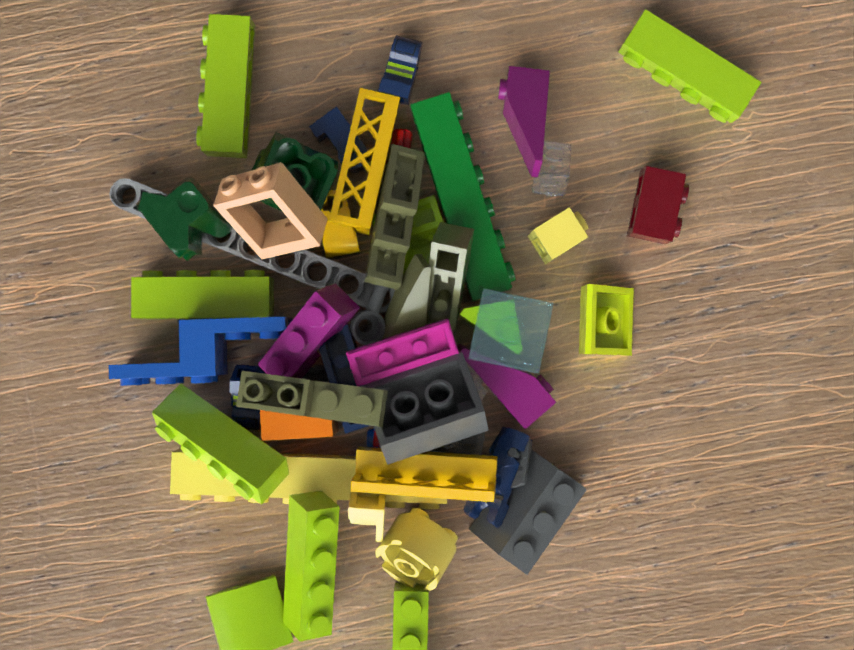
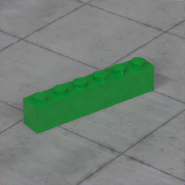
(460, 191)

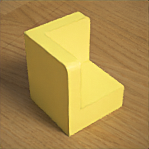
(368, 510)

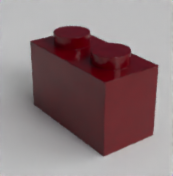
(658, 205)

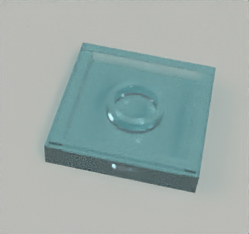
(510, 331)

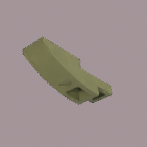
(312, 398)

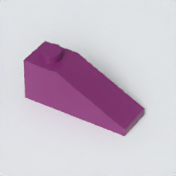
(525, 111)
(516, 389)

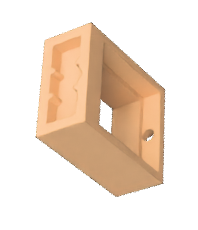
(298, 232)

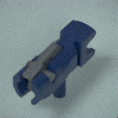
(513, 460)

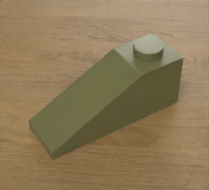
(448, 274)

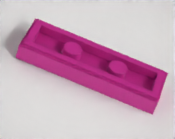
(402, 352)

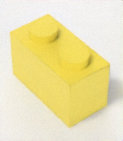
(558, 235)

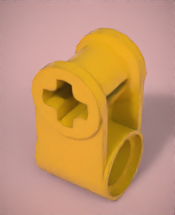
(338, 238)

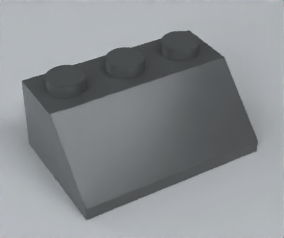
(429, 408)
(533, 514)

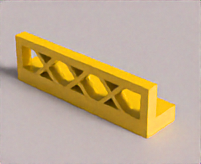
(378, 161)
(426, 475)

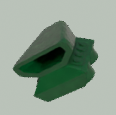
(309, 167)
(183, 217)

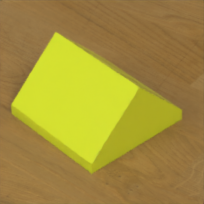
(606, 320)

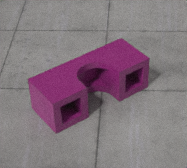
(315, 323)

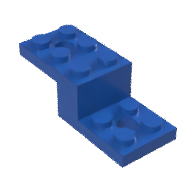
(200, 350)

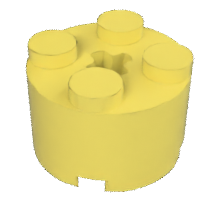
(417, 549)

